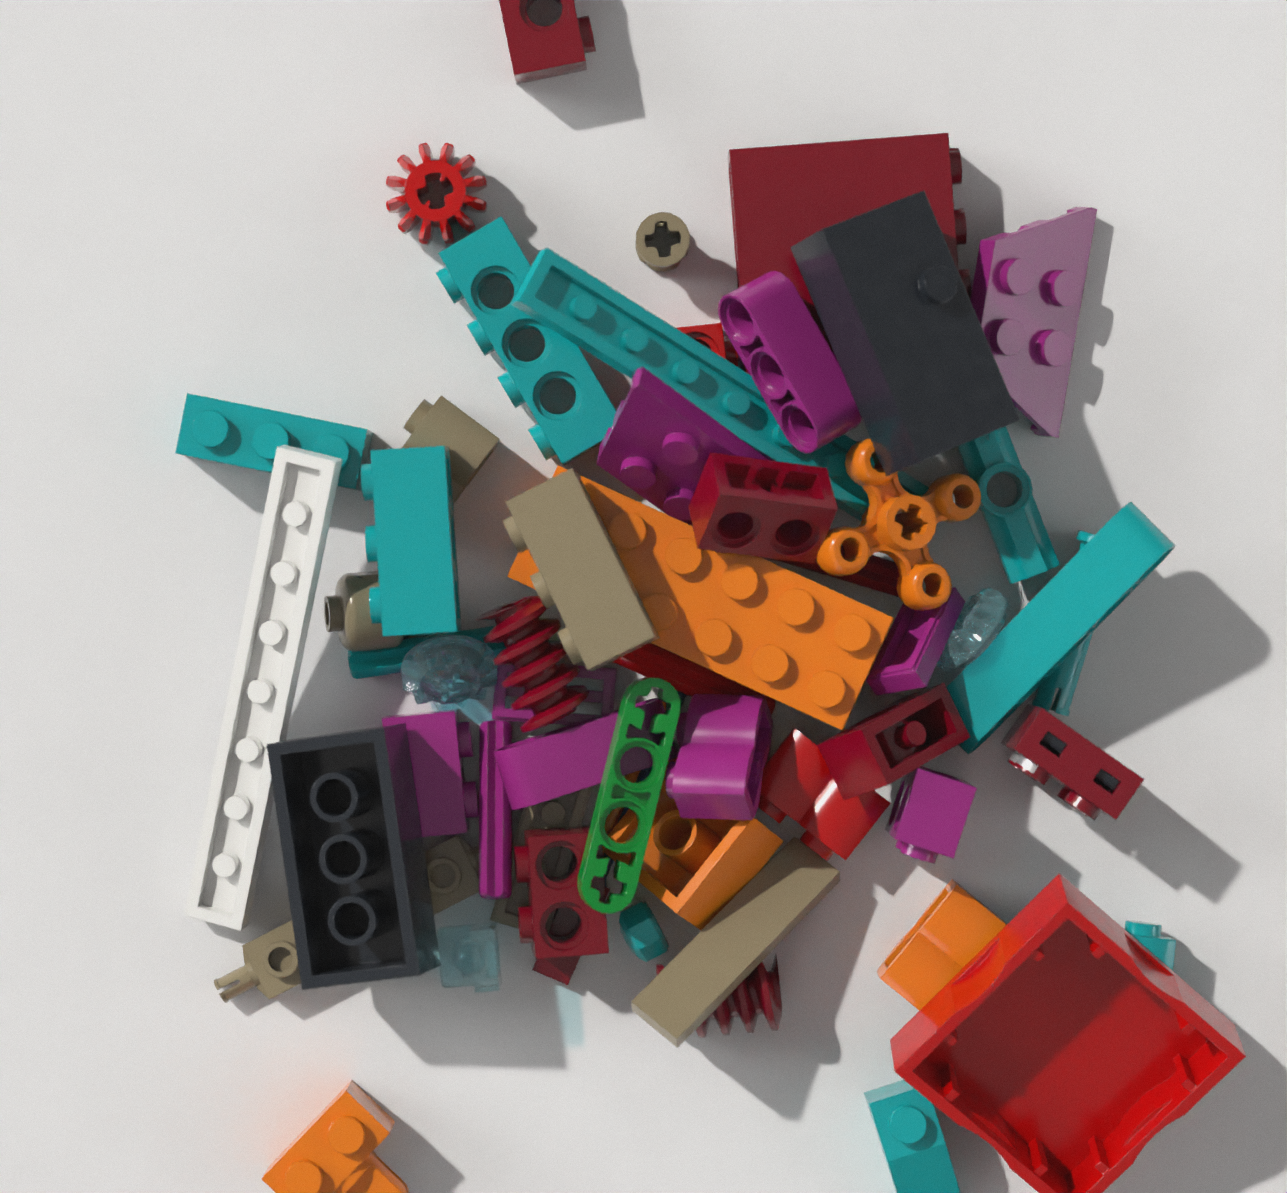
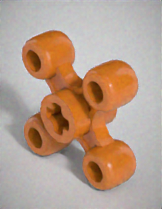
(899, 528)

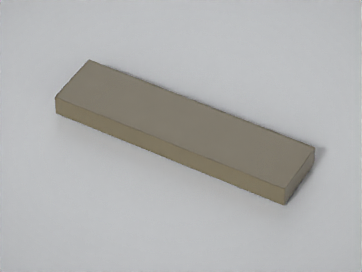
(735, 941)

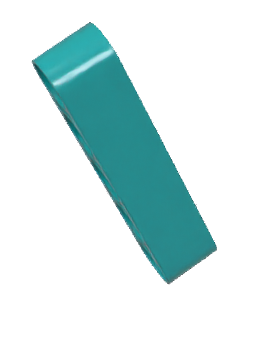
(1057, 622)

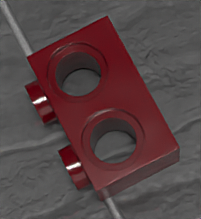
(762, 508)
(551, 892)

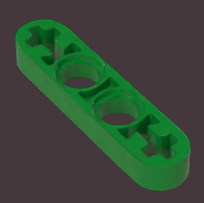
(618, 792)

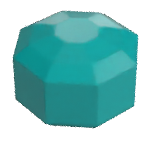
(642, 931)

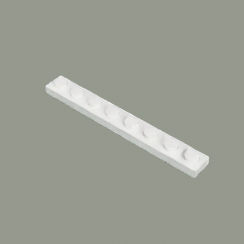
(262, 685)

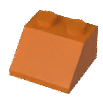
(696, 861)

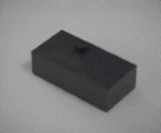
(904, 332)
(354, 856)

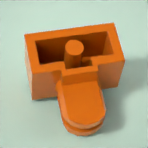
(338, 1151)

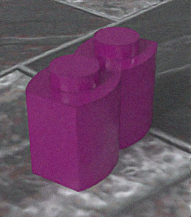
(720, 756)

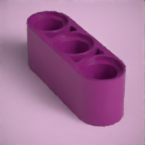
(789, 361)
(571, 757)

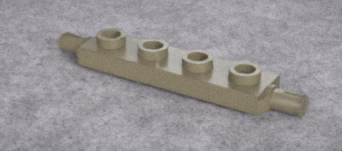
(273, 960)

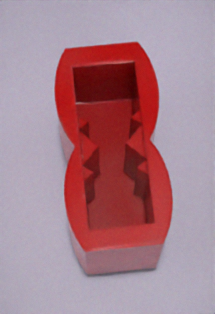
(802, 787)

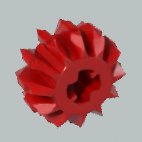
(455, 202)

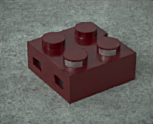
(1071, 763)

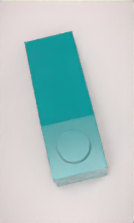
(911, 1140)

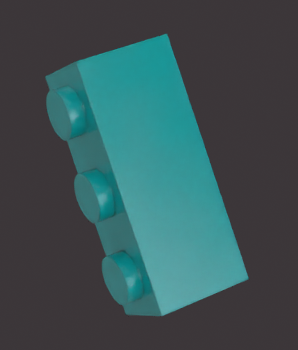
(250, 436)
(412, 541)

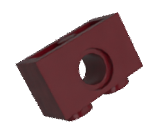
(546, 50)
(893, 741)

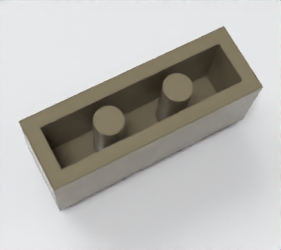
(579, 571)

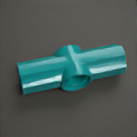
(1018, 528)

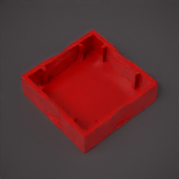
(1066, 1045)

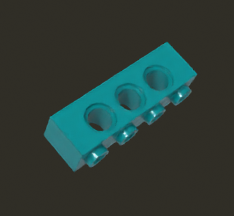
(496, 253)

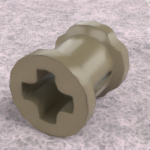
(675, 228)

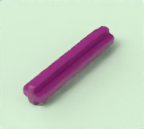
(494, 815)

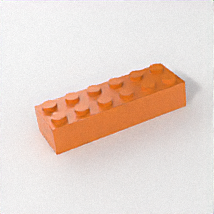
(740, 611)

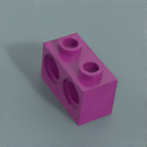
(930, 814)

